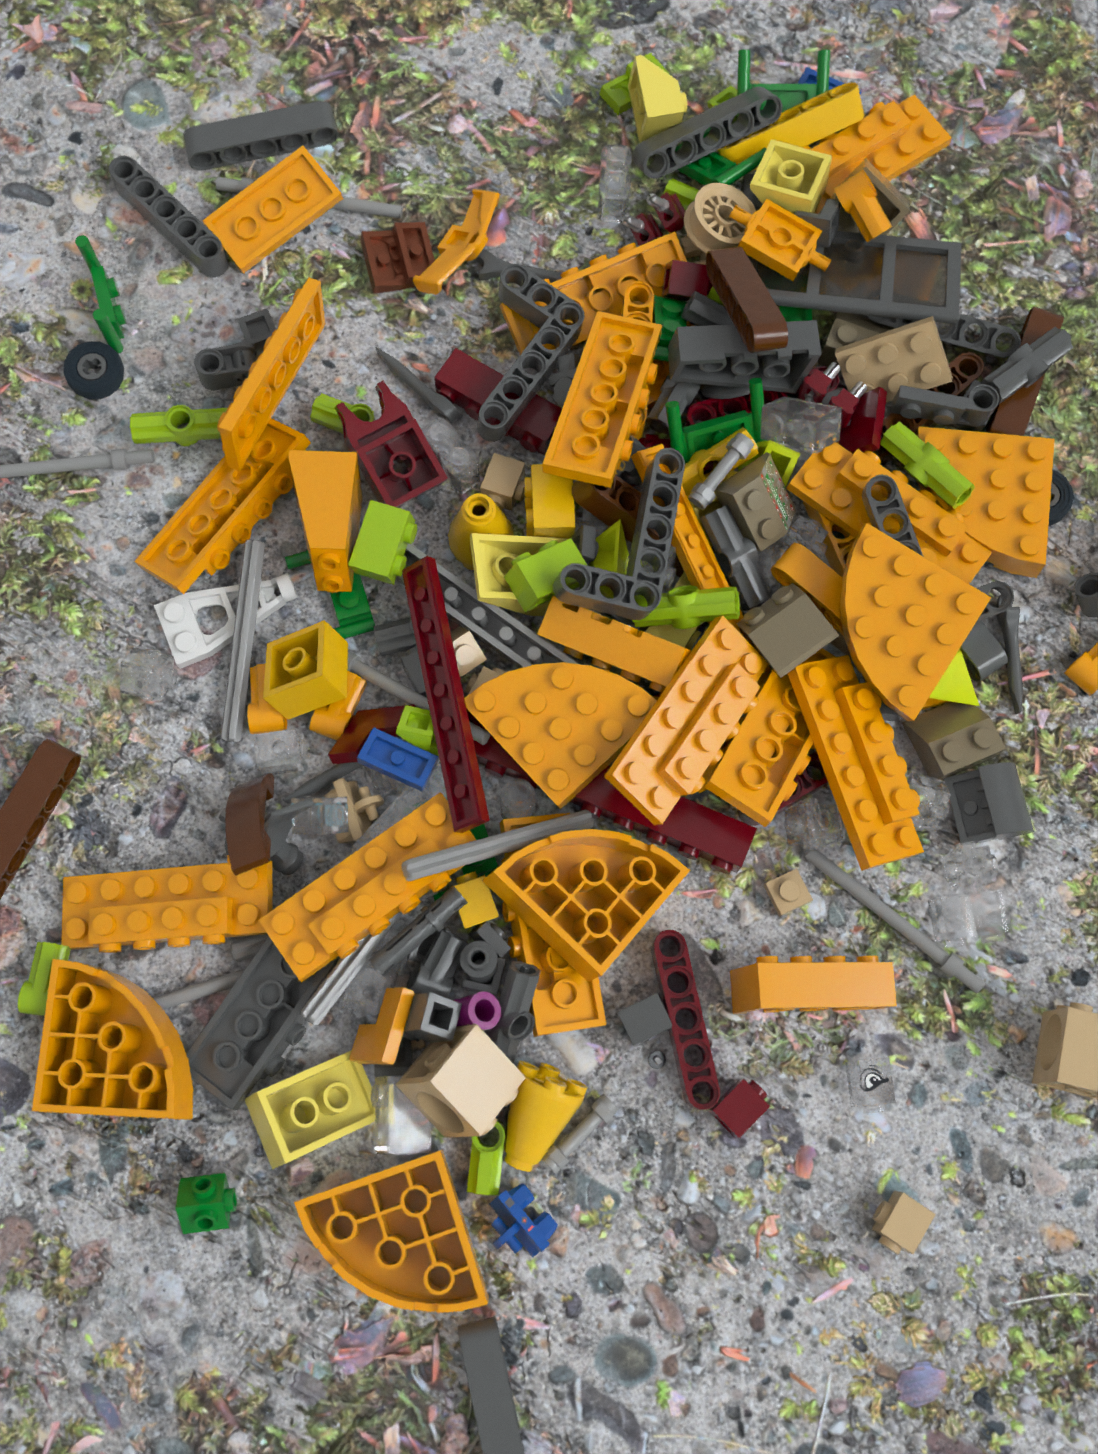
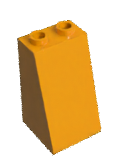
(330, 512)

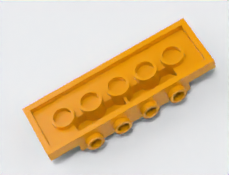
(889, 137)
(603, 285)
(271, 374)
(604, 400)
(834, 487)
(223, 511)
(689, 722)
(766, 751)
(859, 761)
(362, 891)
(164, 907)
(562, 996)

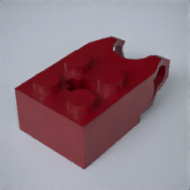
(391, 439)

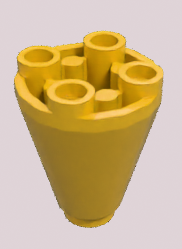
(476, 515)
(539, 1113)

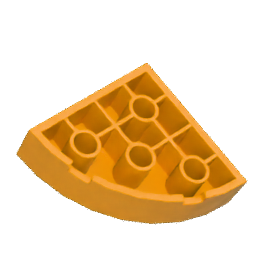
(1010, 493)
(903, 619)
(560, 721)
(587, 892)
(109, 1049)
(399, 1237)

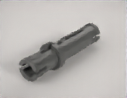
(417, 931)

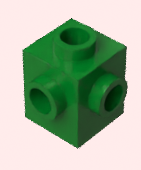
(205, 1203)

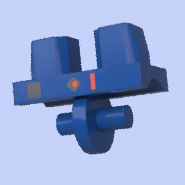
(516, 1227)

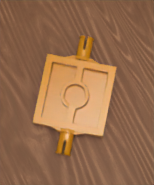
(779, 239)

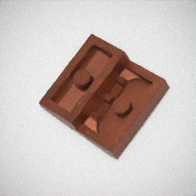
(396, 255)

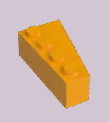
(612, 644)
(813, 985)

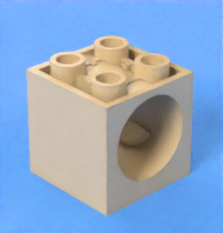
(1068, 1050)
(462, 1083)

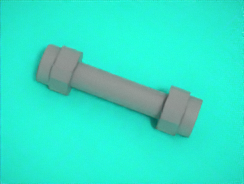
(703, 493)
(602, 1110)

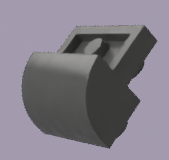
(989, 803)

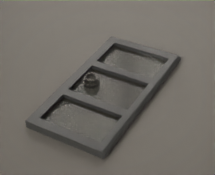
(876, 278)

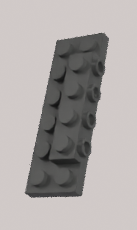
(253, 1026)

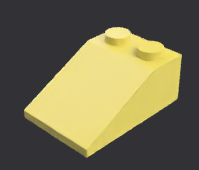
(492, 561)
(311, 1109)

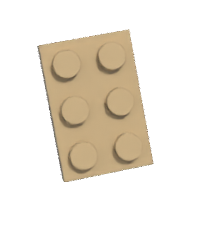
(898, 357)

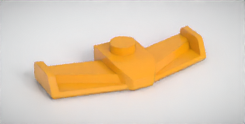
(460, 242)

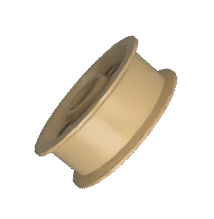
(708, 217)

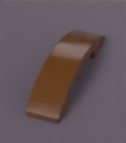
(244, 824)

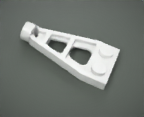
(184, 631)

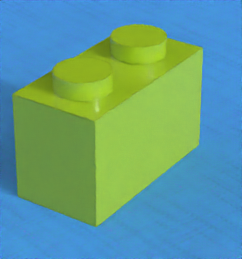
(383, 542)
(535, 574)

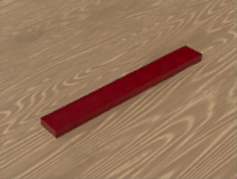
(445, 696)

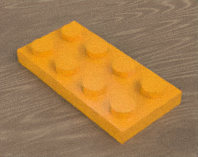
(273, 209)

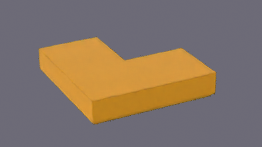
(381, 1041)

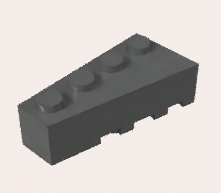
(721, 358)

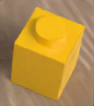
(479, 898)

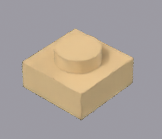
(788, 892)

